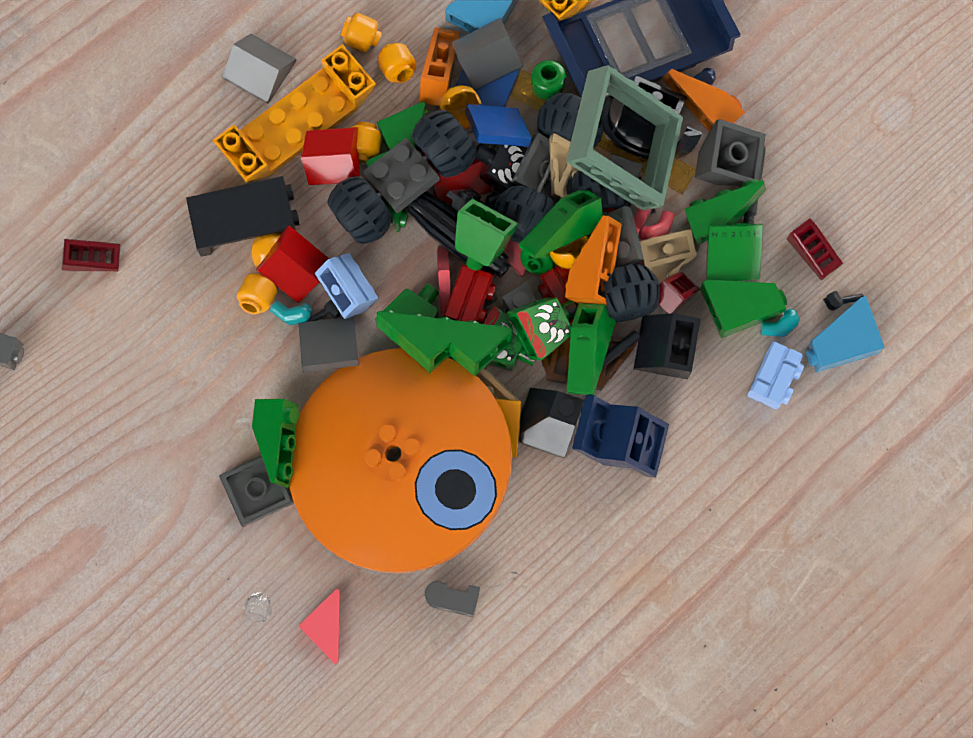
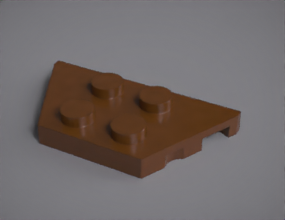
(557, 363)

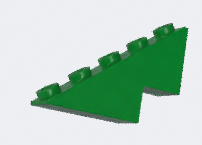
(394, 130)
(435, 339)

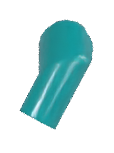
(292, 315)
(783, 327)

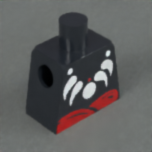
(499, 164)

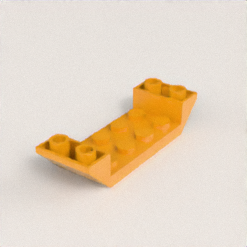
(281, 130)

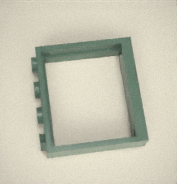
(653, 189)

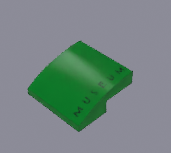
(734, 252)

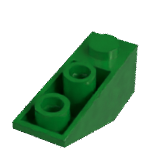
(723, 209)
(564, 224)
(588, 347)
(275, 431)

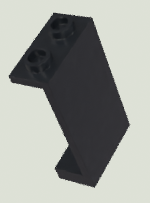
(241, 213)

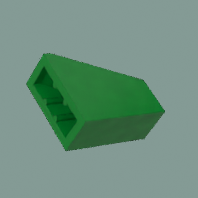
(741, 304)

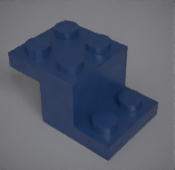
(620, 436)

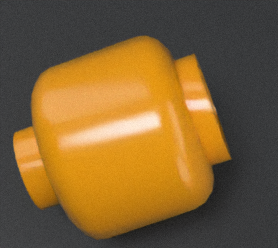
(360, 32)
(396, 63)
(368, 141)
(256, 293)

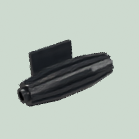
(440, 223)

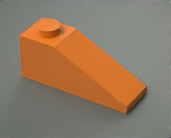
(438, 66)
(704, 100)
(594, 263)

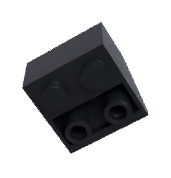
(667, 344)

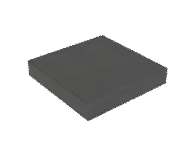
(328, 344)
(253, 493)

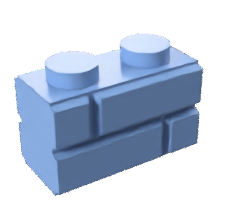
(346, 285)
(775, 376)

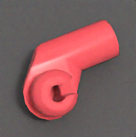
(659, 229)

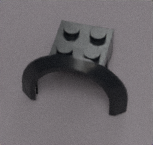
(636, 133)

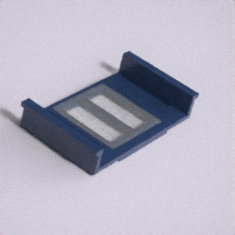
(642, 37)

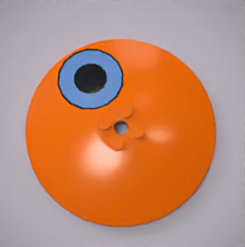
(428, 500)

